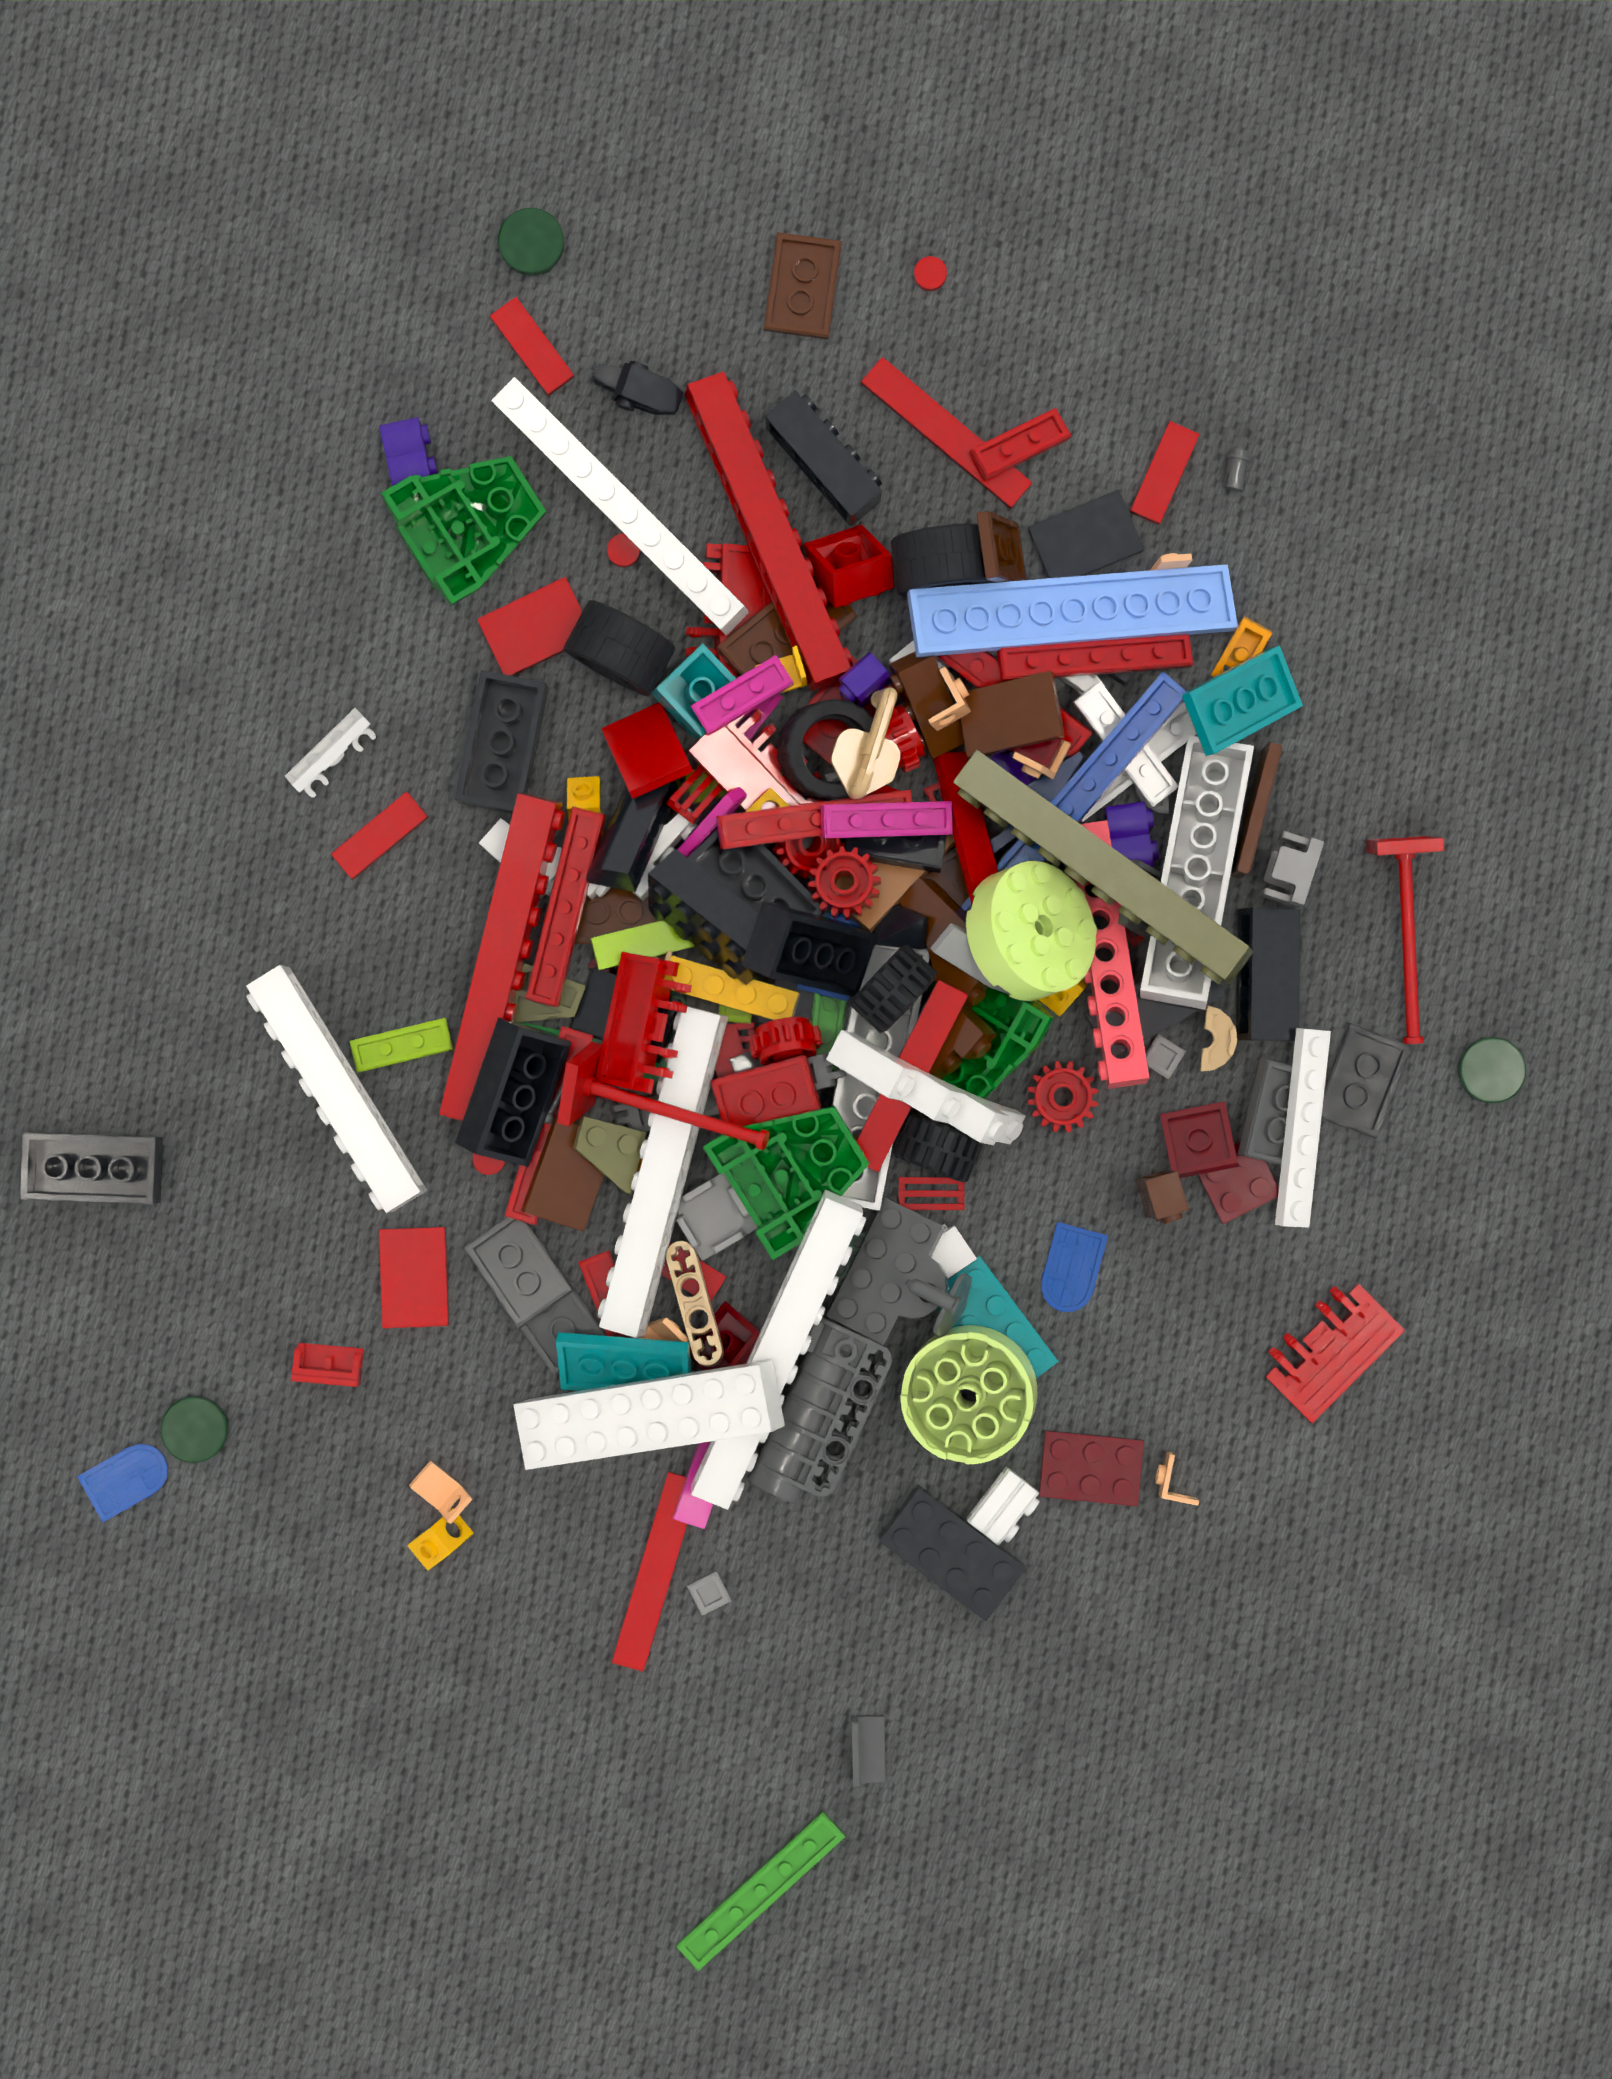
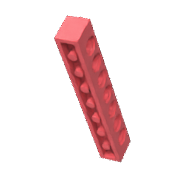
(1133, 1068)

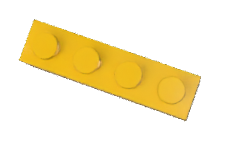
(719, 988)

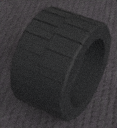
(938, 557)
(619, 647)
(791, 745)

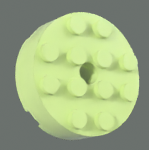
(1031, 930)
(975, 1361)

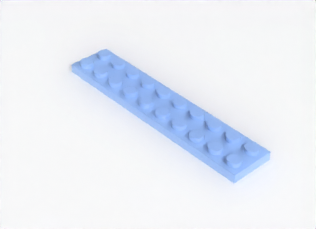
(1071, 610)

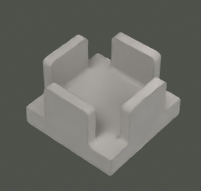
(1292, 869)
(713, 1217)

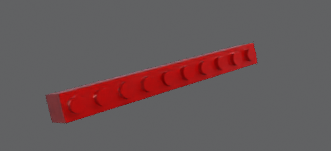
(767, 529)
(504, 941)

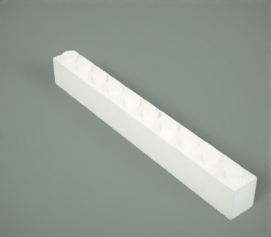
(621, 506)
(661, 1175)
(785, 1335)

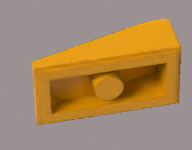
(1245, 643)

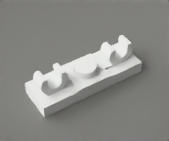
(329, 752)

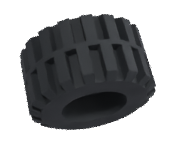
(893, 988)
(936, 1148)

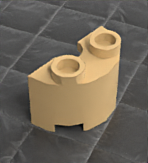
(1223, 1042)

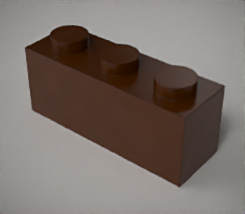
(924, 697)
(1162, 1196)

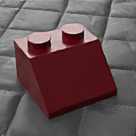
(737, 1337)

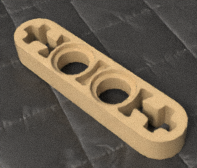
(699, 1302)

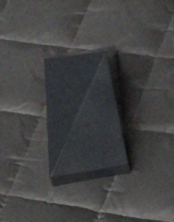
(901, 928)

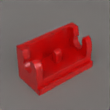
(327, 1364)

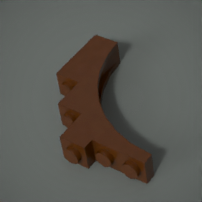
(969, 1034)

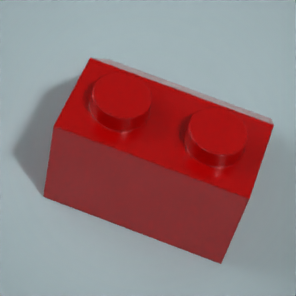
(850, 565)

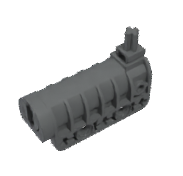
(814, 1410)

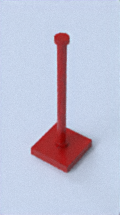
(1404, 851)
(582, 1088)

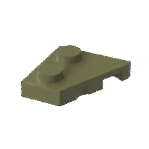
(534, 1011)
(610, 1149)

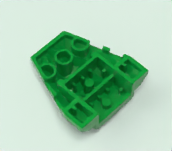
(463, 522)
(1019, 1032)
(789, 1177)

